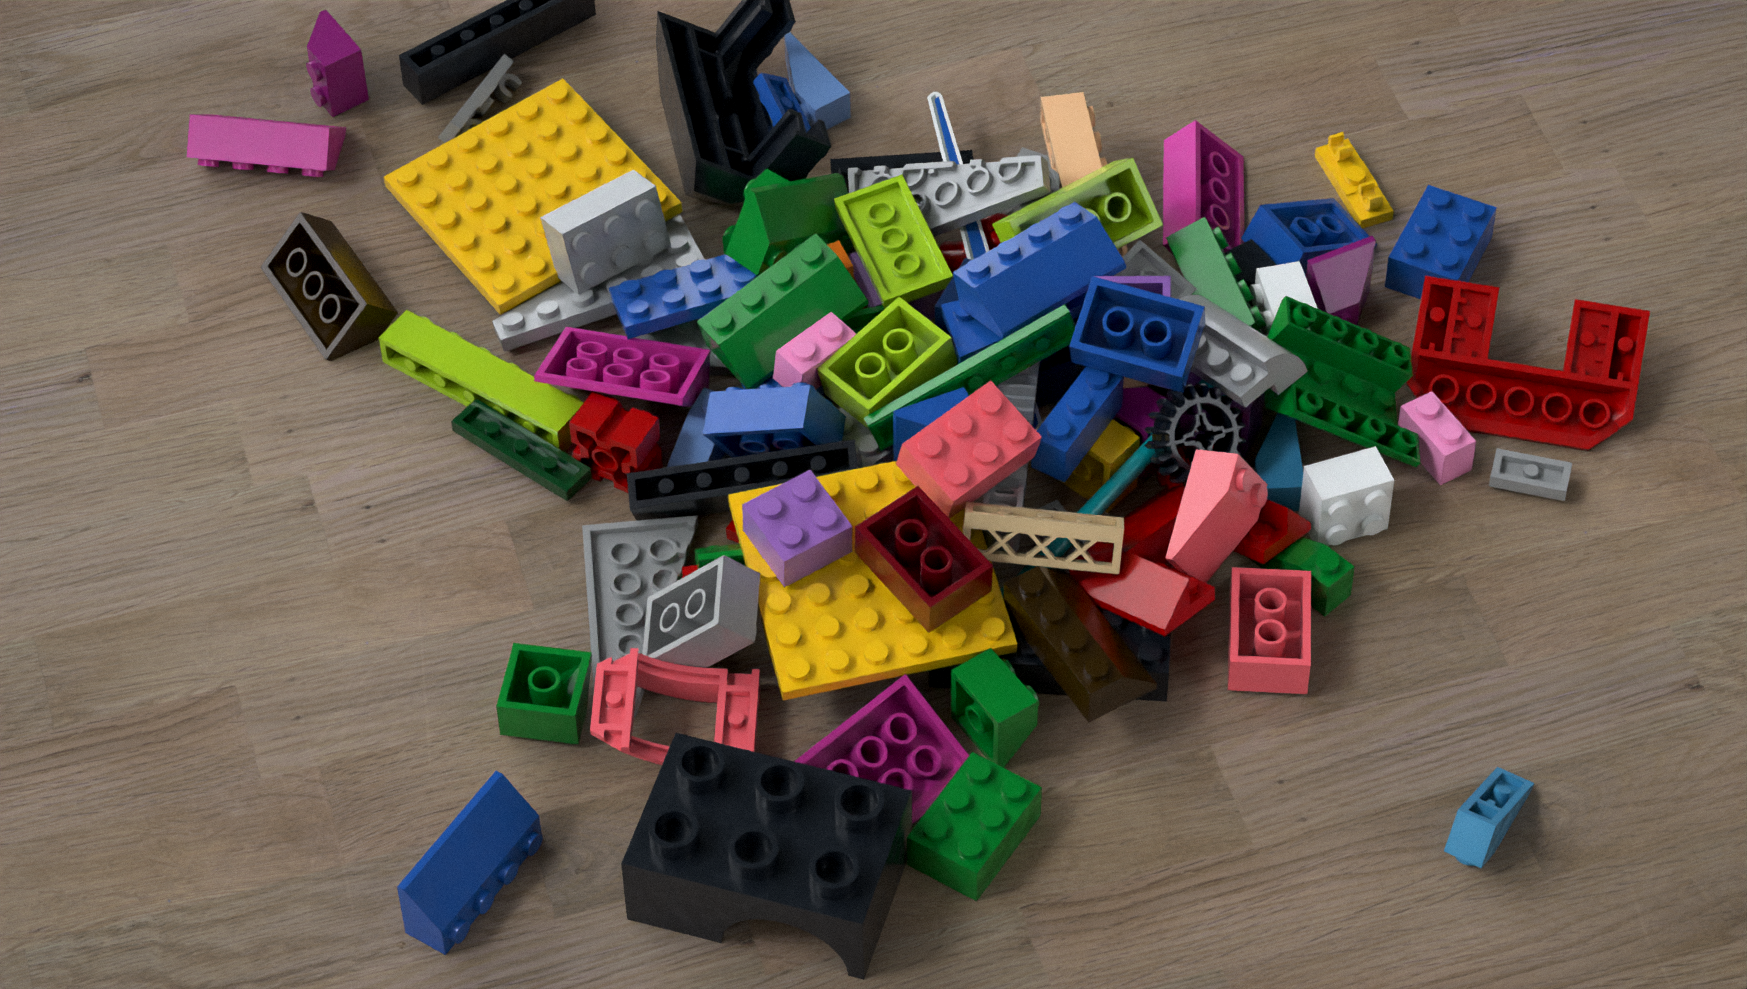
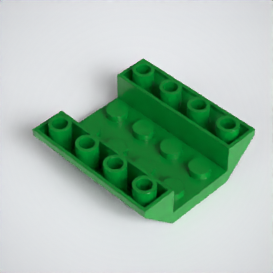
(1346, 381)

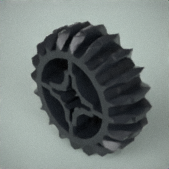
(1187, 411)

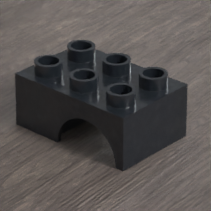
(766, 840)

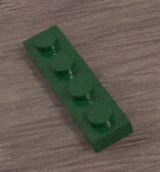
(521, 449)

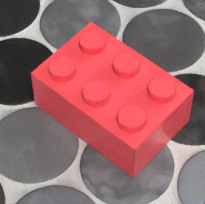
(969, 449)
(1269, 630)

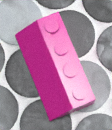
(265, 143)
(1202, 181)

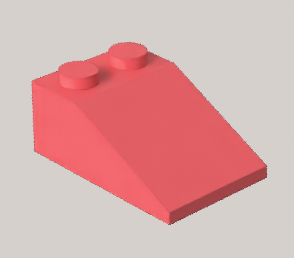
(1215, 512)

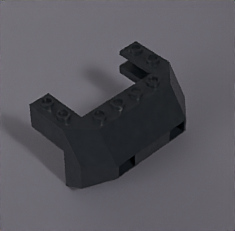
(715, 110)

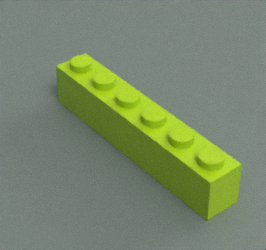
(472, 373)

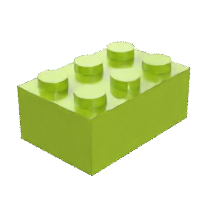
(886, 360)

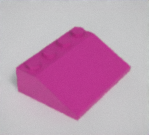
(626, 367)
(895, 743)

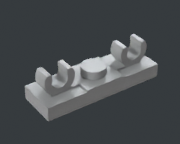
(481, 100)

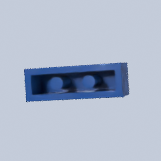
(1077, 422)

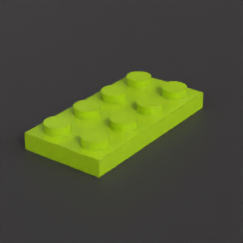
(893, 241)

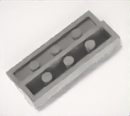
(1241, 358)

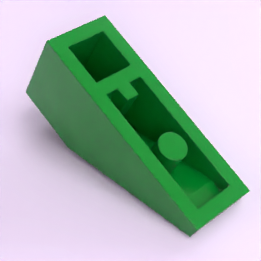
(1329, 571)

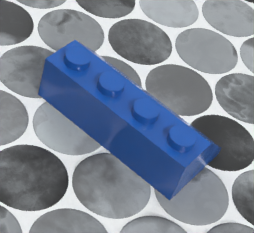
(1037, 270)
(469, 865)

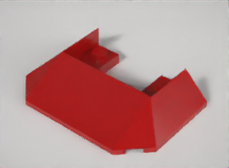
(1522, 401)
(1157, 594)

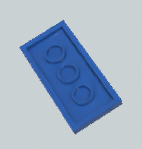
(677, 294)

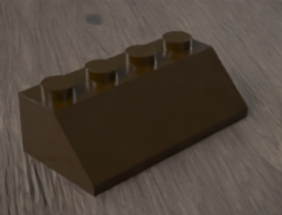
(328, 287)
(1075, 641)

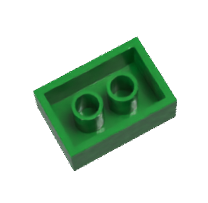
(974, 826)

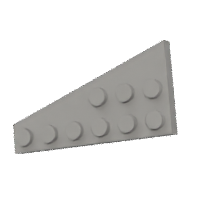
(963, 193)
(563, 307)
(622, 570)

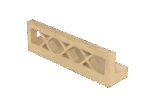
(1050, 524)

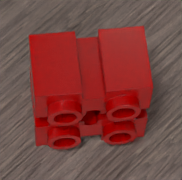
(615, 439)

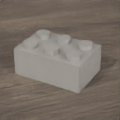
(606, 231)
(703, 615)

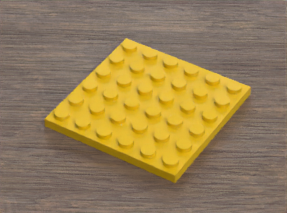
(495, 181)
(842, 620)

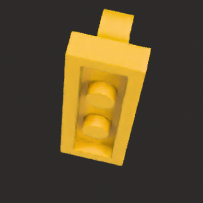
(1353, 182)

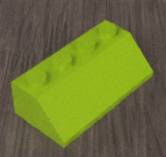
(1110, 193)

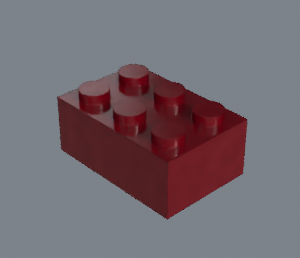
(923, 559)

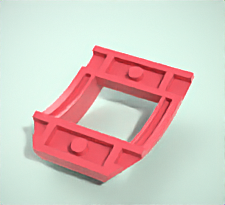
(615, 698)

